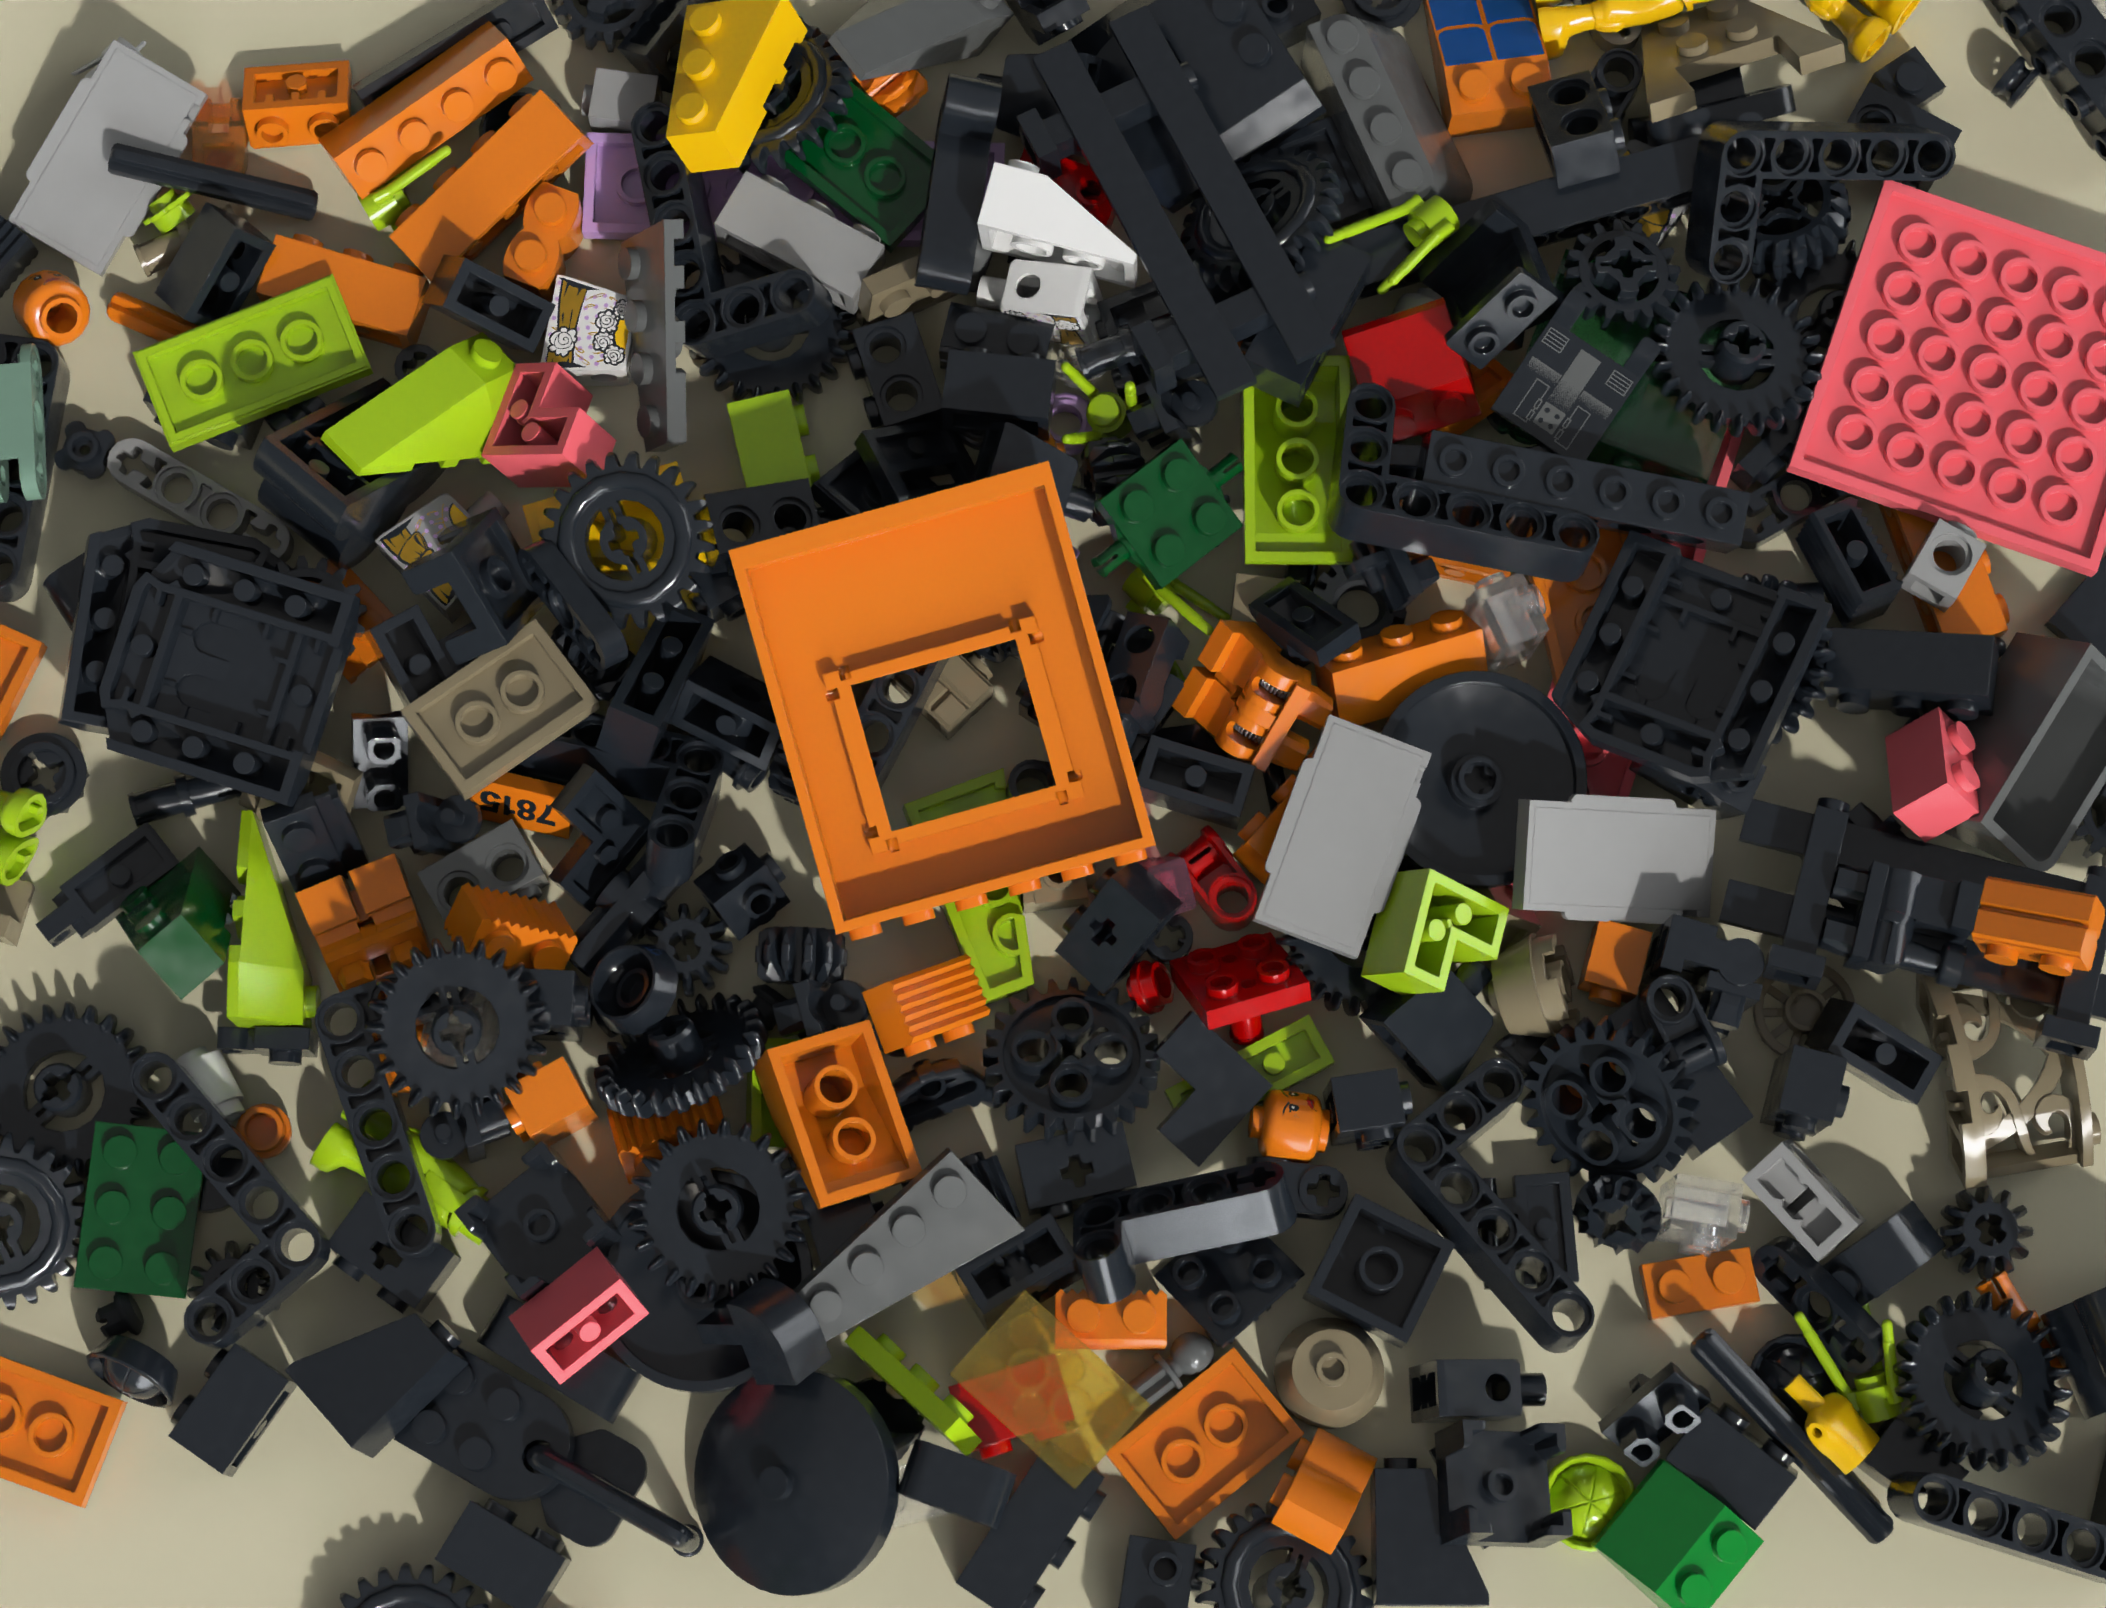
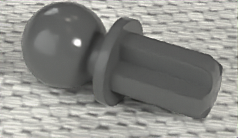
(1189, 1356)

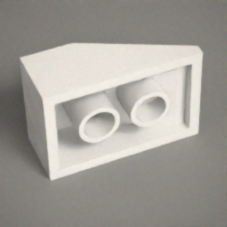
(1040, 222)

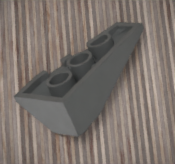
(916, 34)

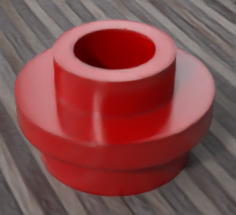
(1150, 986)

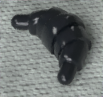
(938, 1088)

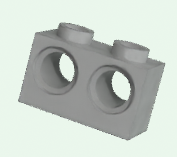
(1803, 1199)

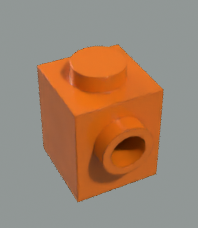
(1614, 963)

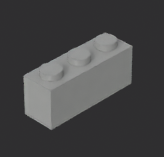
(791, 234)

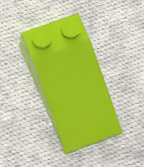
(1289, 471)

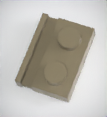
(894, 293)

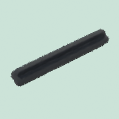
(212, 182)

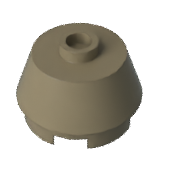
(1533, 987)
(1329, 1373)

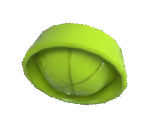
(1592, 1491)

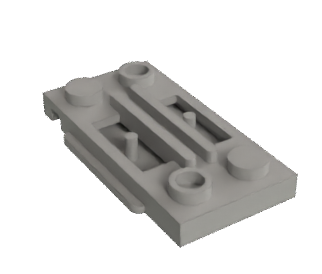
(70, 192)
(1342, 837)
(1613, 858)

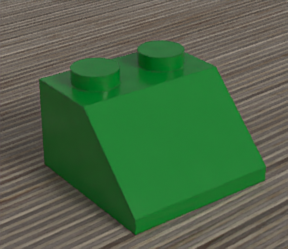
(1676, 1541)

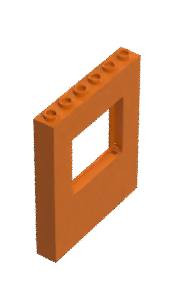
(916, 590)

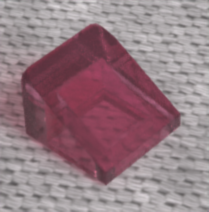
(1174, 876)

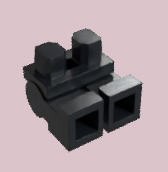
(1718, 968)

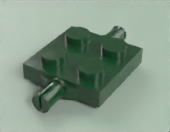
(1167, 514)

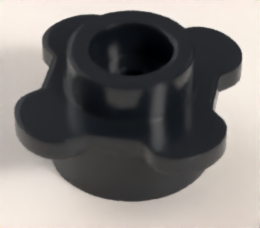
(92, 464)

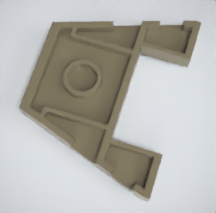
(1720, 39)

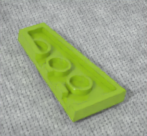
(993, 931)

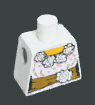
(1047, 294)
(589, 334)

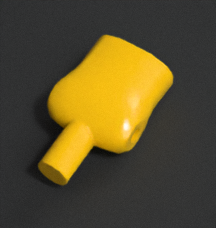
(1833, 1425)

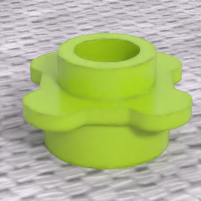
(169, 210)

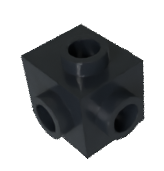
(743, 889)

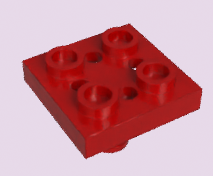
(1240, 984)

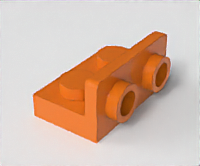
(295, 102)

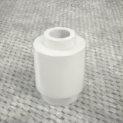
(217, 1081)

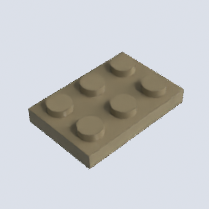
(500, 710)

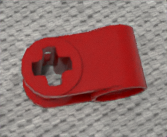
(1215, 873)

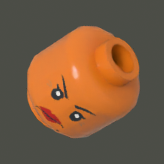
(51, 307)
(1290, 1126)

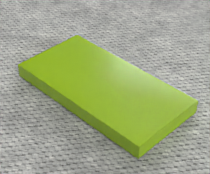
(252, 363)

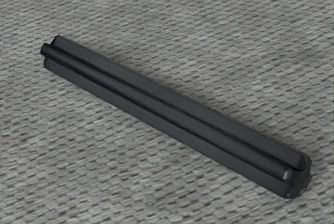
(1791, 1435)

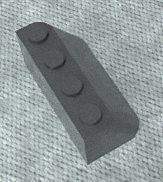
(1383, 113)
(2039, 751)

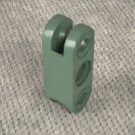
(23, 424)

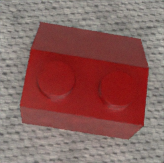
(1416, 366)

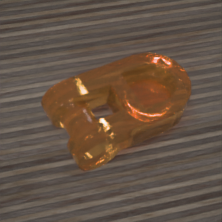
(221, 149)

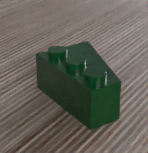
(182, 922)

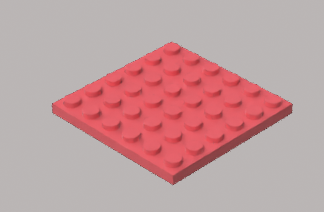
(1968, 379)

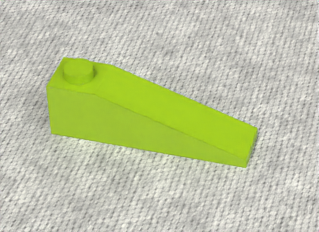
(430, 414)
(268, 970)

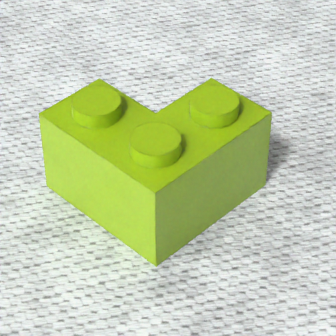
(1427, 928)

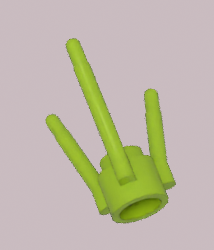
(390, 200)
(1426, 228)
(1104, 412)
(1146, 598)
(1874, 1390)

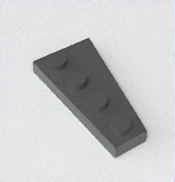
(656, 332)
(910, 1242)

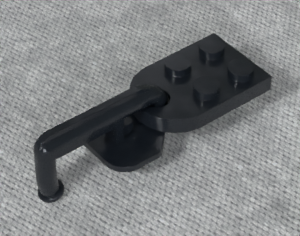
(587, 1484)

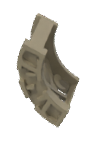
(1973, 1130)

